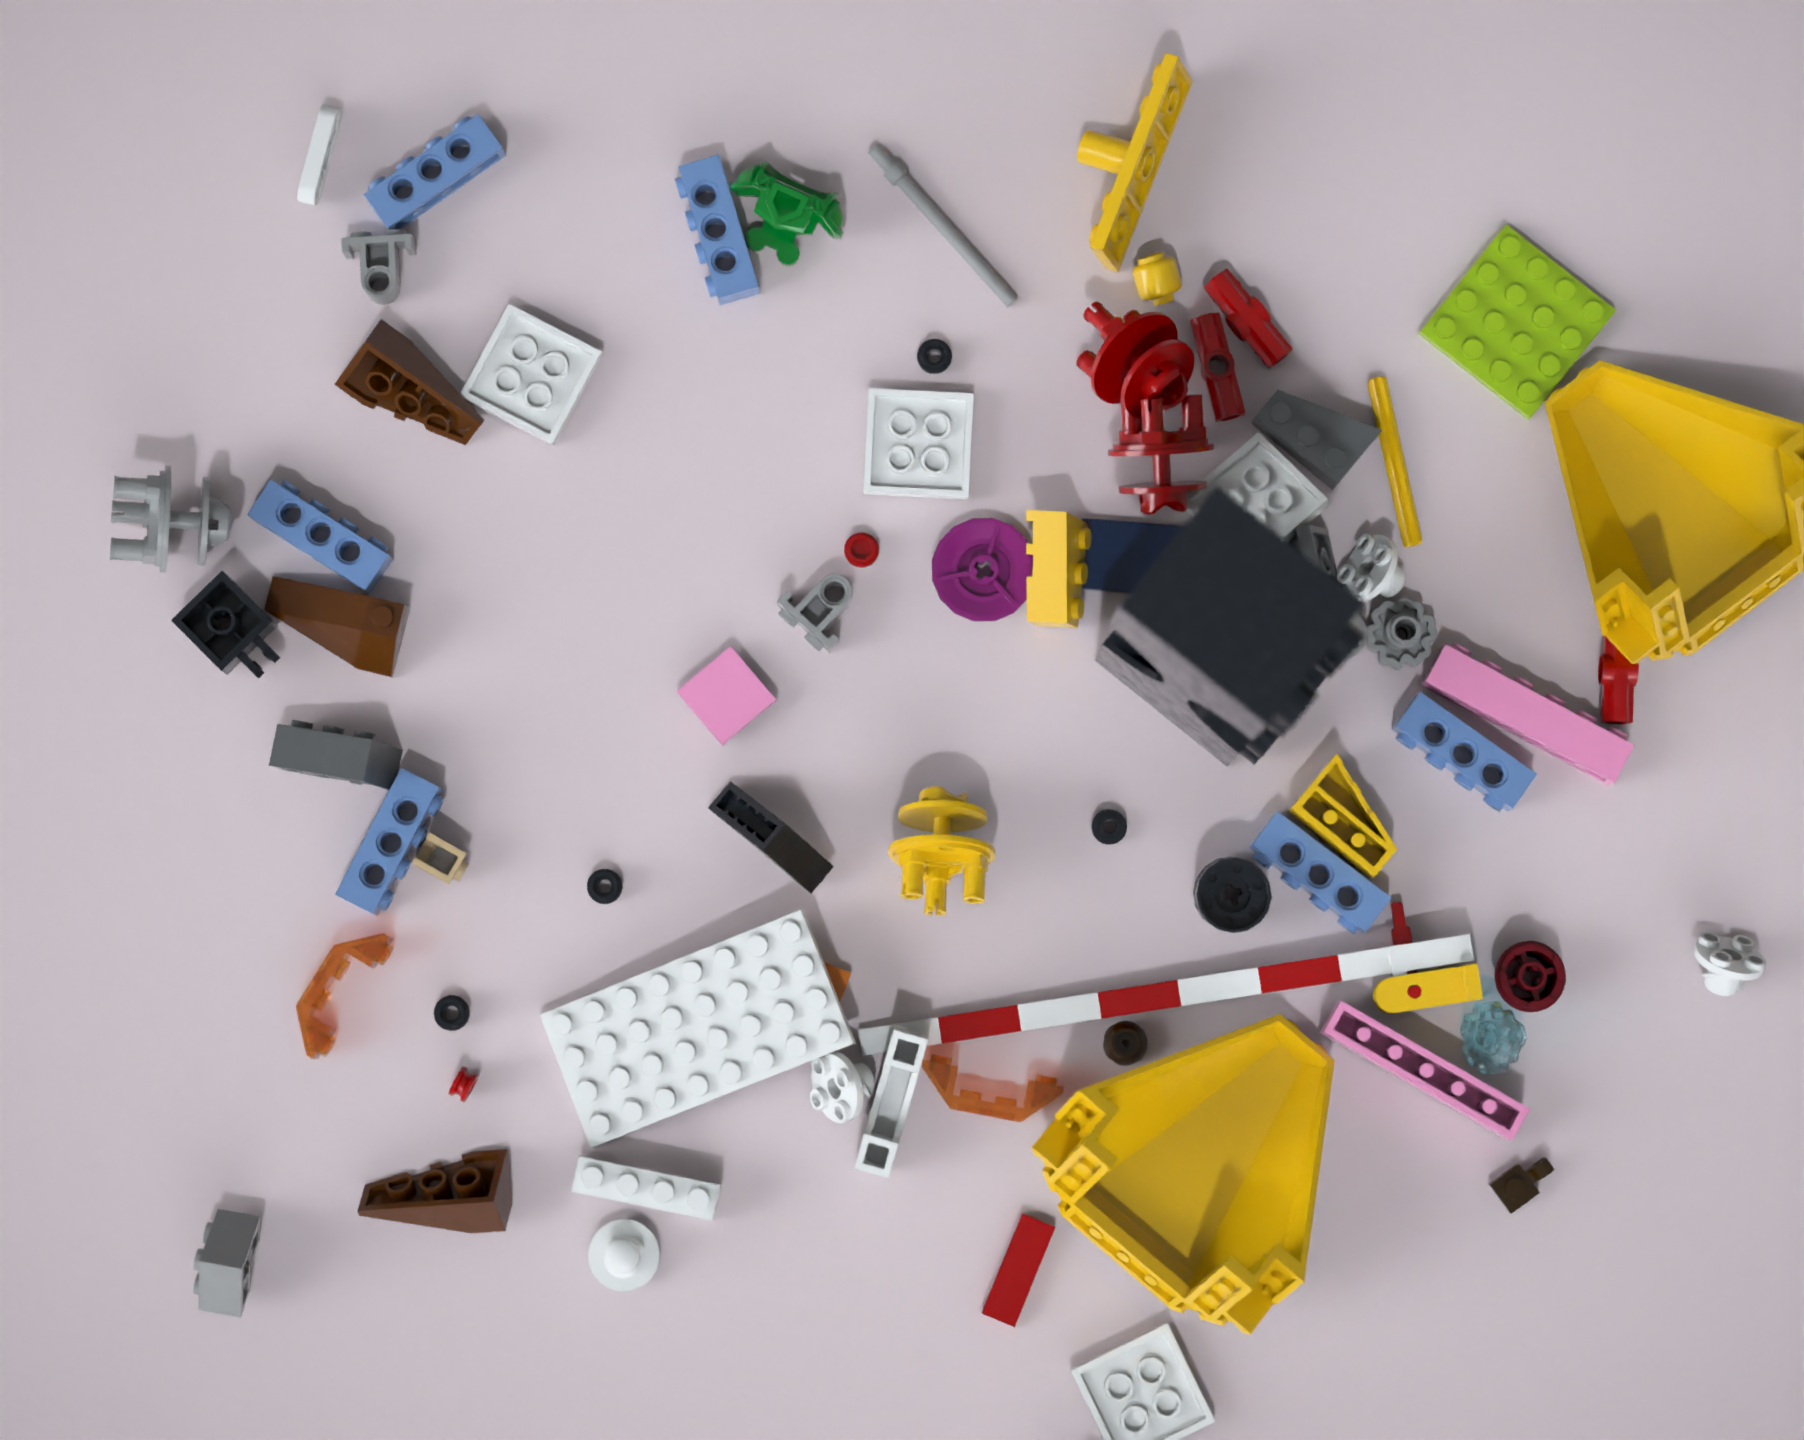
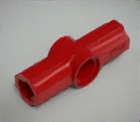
(1247, 318)
(1213, 345)
(1618, 681)

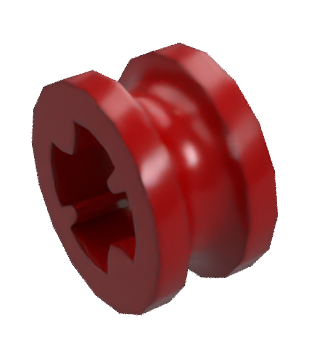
(463, 1084)

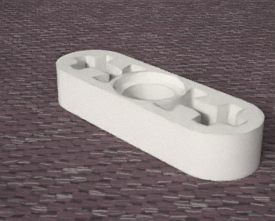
(319, 155)

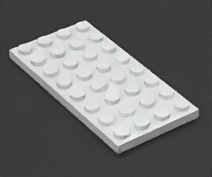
(697, 1028)

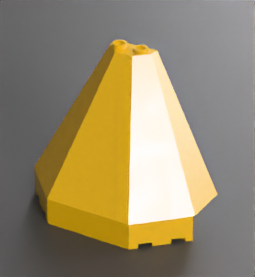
(1676, 506)
(1201, 1169)

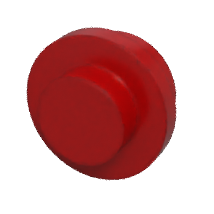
(861, 550)

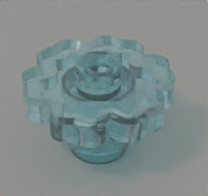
(1492, 1037)

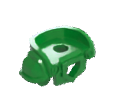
(786, 210)

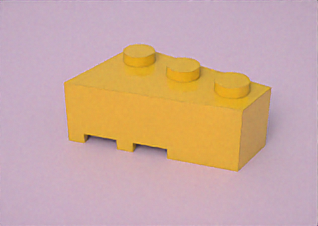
(1058, 568)
(1343, 819)

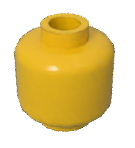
(1157, 278)

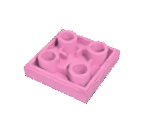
(726, 695)

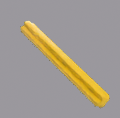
(1394, 462)

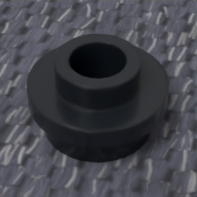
(930, 346)
(1101, 835)
(593, 884)
(441, 1008)

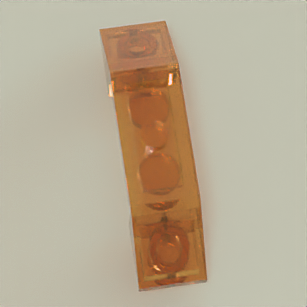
(315, 1032)
(1037, 1093)

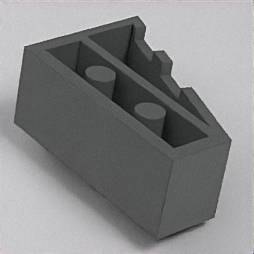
(1315, 436)
(335, 755)

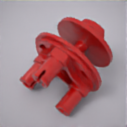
(1137, 359)
(1148, 438)

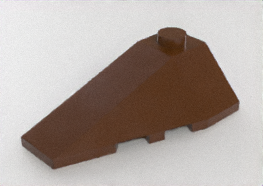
(401, 379)
(348, 624)
(456, 1197)

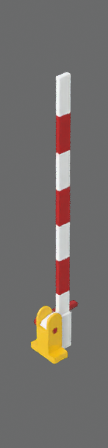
(1399, 993)

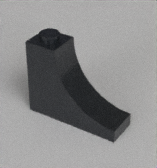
(771, 837)

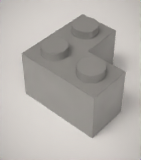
(226, 1262)

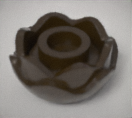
(1113, 1043)

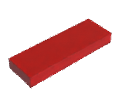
(1018, 1270)

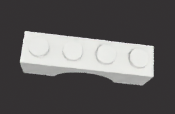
(891, 1102)
(646, 1188)

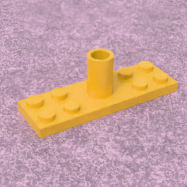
(1134, 161)

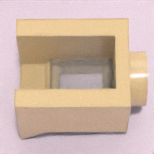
(441, 859)

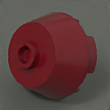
(1530, 976)

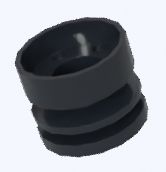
(1251, 902)

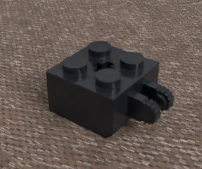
(247, 630)

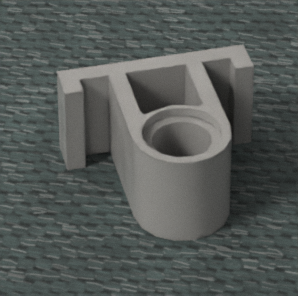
(379, 259)
(817, 613)

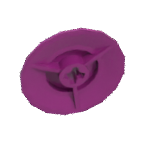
(980, 543)

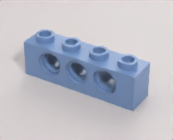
(709, 176)
(427, 192)
(270, 513)
(1513, 775)
(355, 884)
(1368, 897)

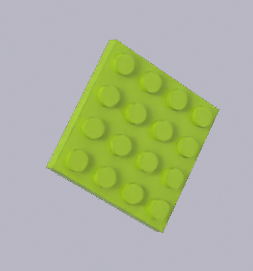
(1517, 322)

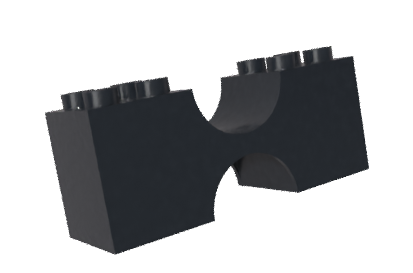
(1231, 632)

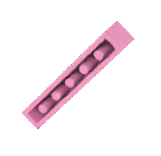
(1528, 714)
(1424, 1070)

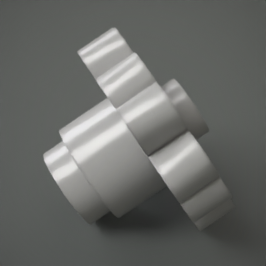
(1419, 632)

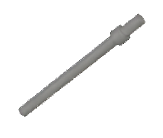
(897, 175)

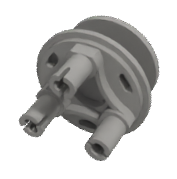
(158, 518)

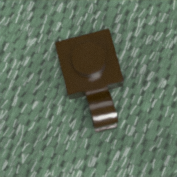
(1517, 1186)

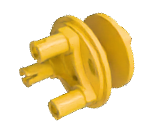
(940, 856)

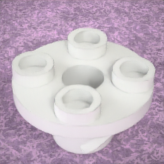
(1372, 568)
(1728, 962)
(839, 1086)
(624, 1255)

